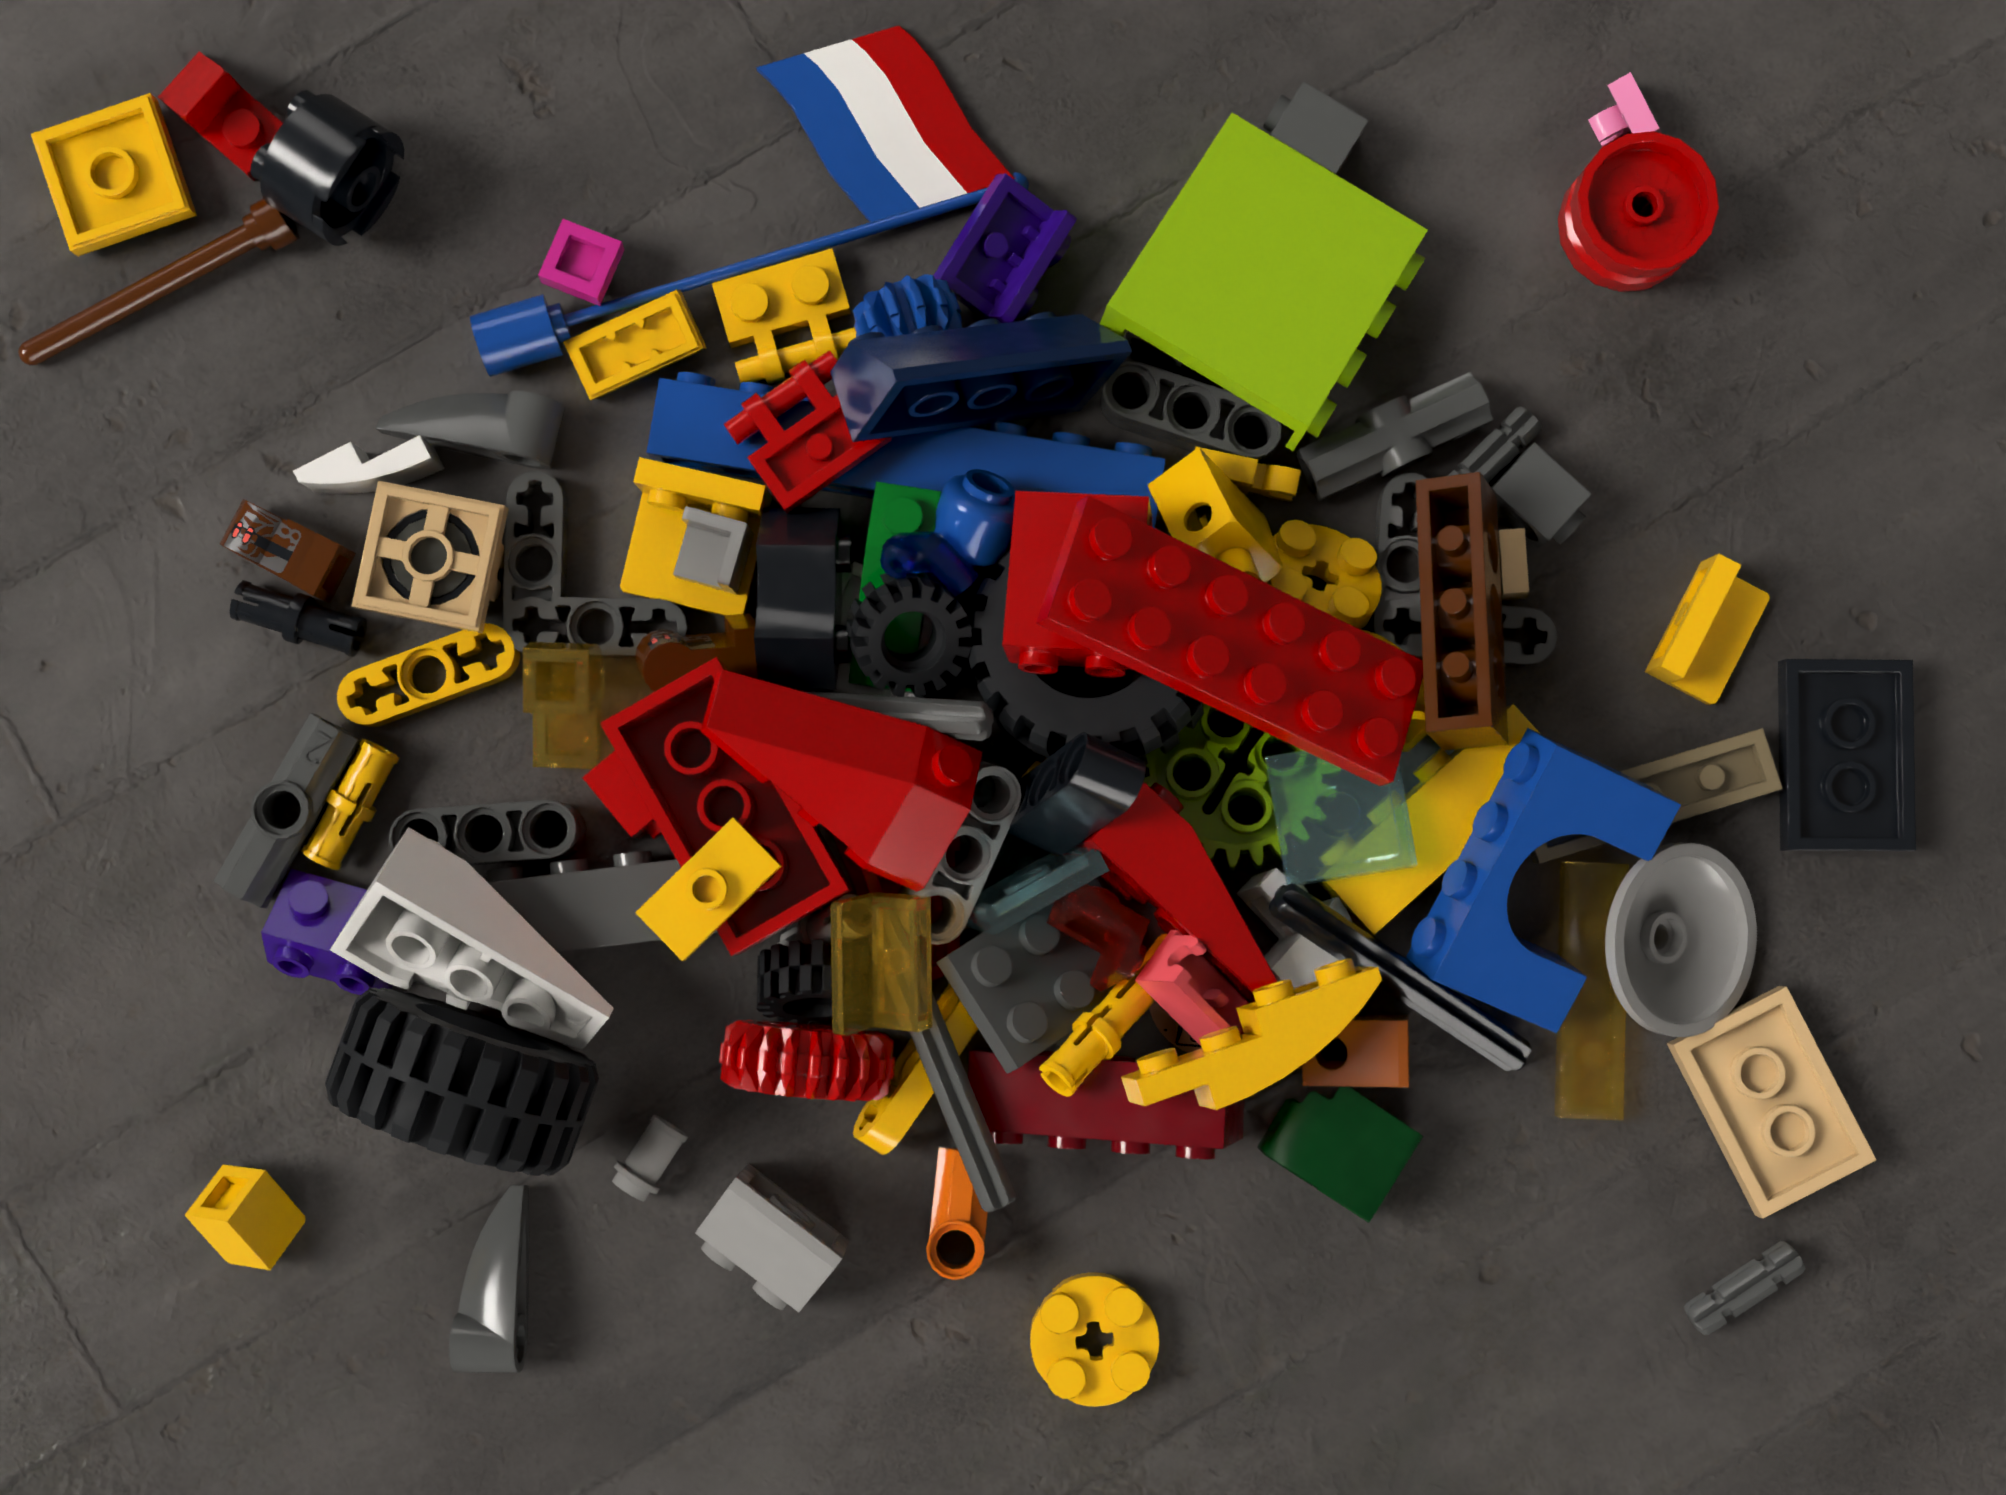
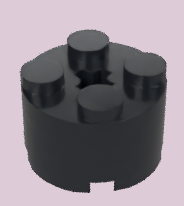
(329, 167)

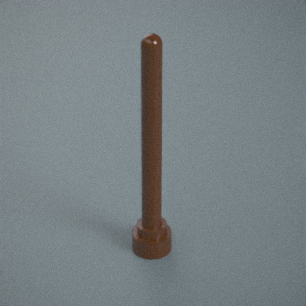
(261, 229)

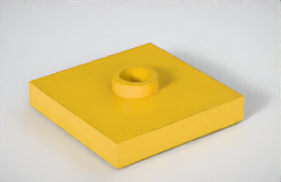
(113, 174)

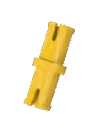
(350, 804)

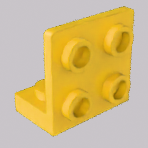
(661, 530)

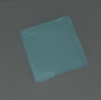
(1336, 821)
(1034, 888)

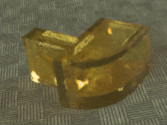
(565, 695)

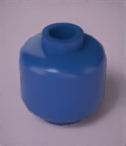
(977, 516)

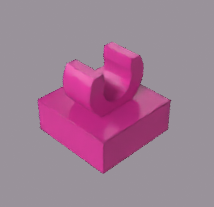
(581, 262)

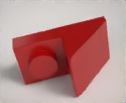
(221, 111)

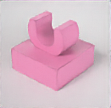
(1628, 115)

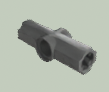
(1394, 436)
(267, 847)

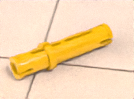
(1098, 1033)

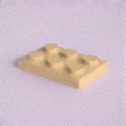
(1772, 1102)

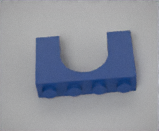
(1540, 797)

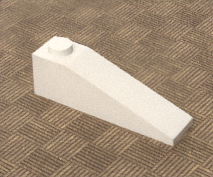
(450, 930)

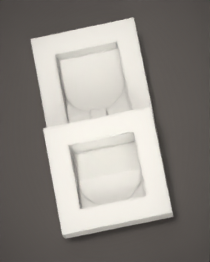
(352, 472)

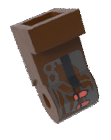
(288, 550)
(668, 655)

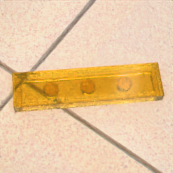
(1593, 1033)

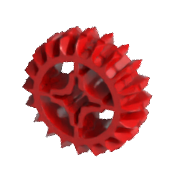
(806, 1061)

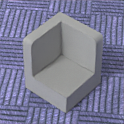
(713, 550)

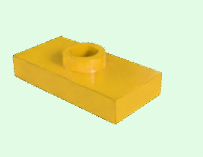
(635, 344)
(708, 889)

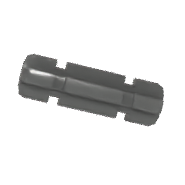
(1501, 445)
(1744, 1288)

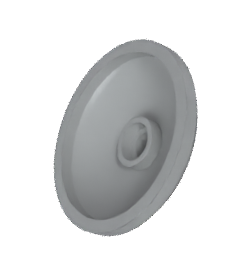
(1681, 939)

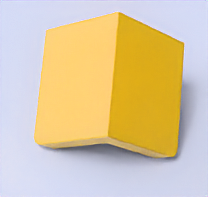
(246, 1217)

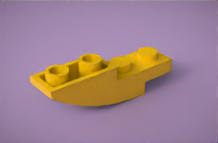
(1280, 1035)

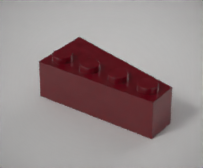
(1097, 1110)

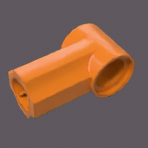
(955, 1208)

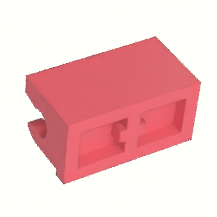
(1190, 987)

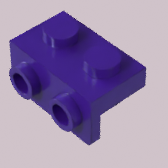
(1005, 251)
(306, 925)

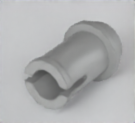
(649, 1158)

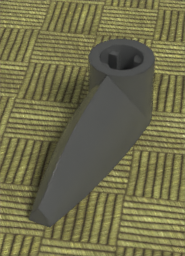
(501, 427)
(493, 1305)

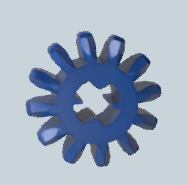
(908, 306)

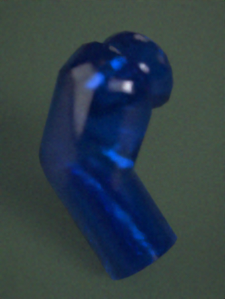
(925, 553)

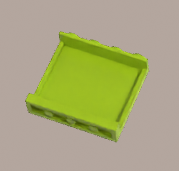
(1268, 276)

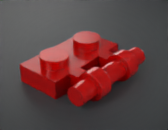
(811, 451)

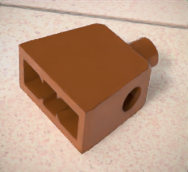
(1375, 1056)

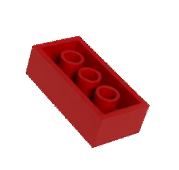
(699, 788)

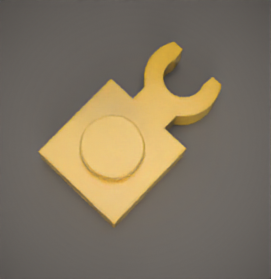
(1250, 476)

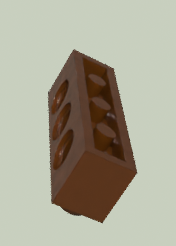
(1461, 612)

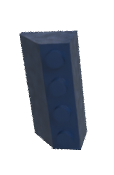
(973, 374)

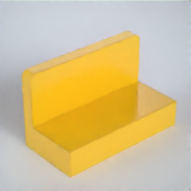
(1708, 630)

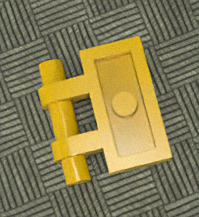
(780, 301)

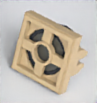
(431, 557)

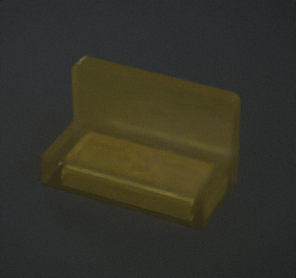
(881, 963)

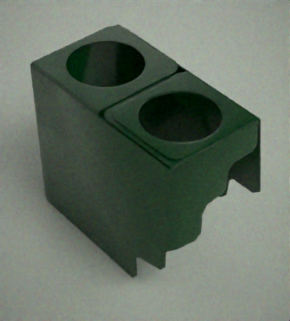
(1341, 1147)

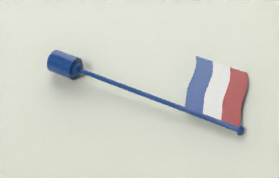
(881, 132)

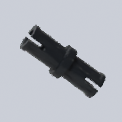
(298, 618)

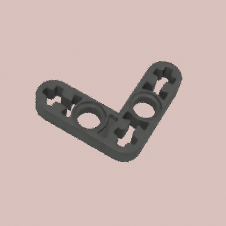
(549, 594)
(1406, 596)

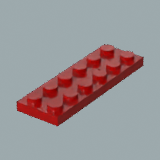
(1231, 641)

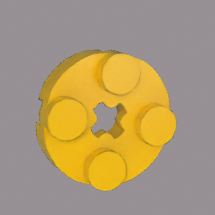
(1340, 561)
(1121, 1366)

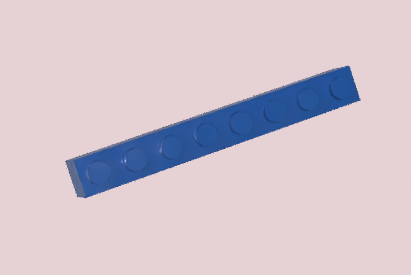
(691, 434)

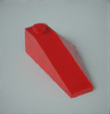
(865, 776)
(1162, 861)

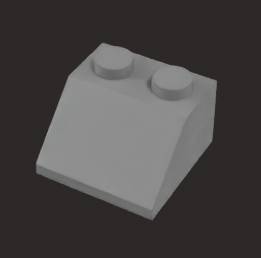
(771, 1240)

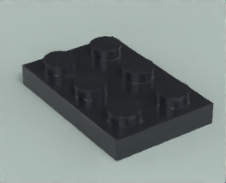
(1846, 755)

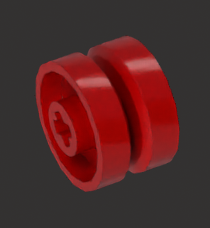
(1638, 211)

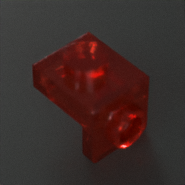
(1106, 926)

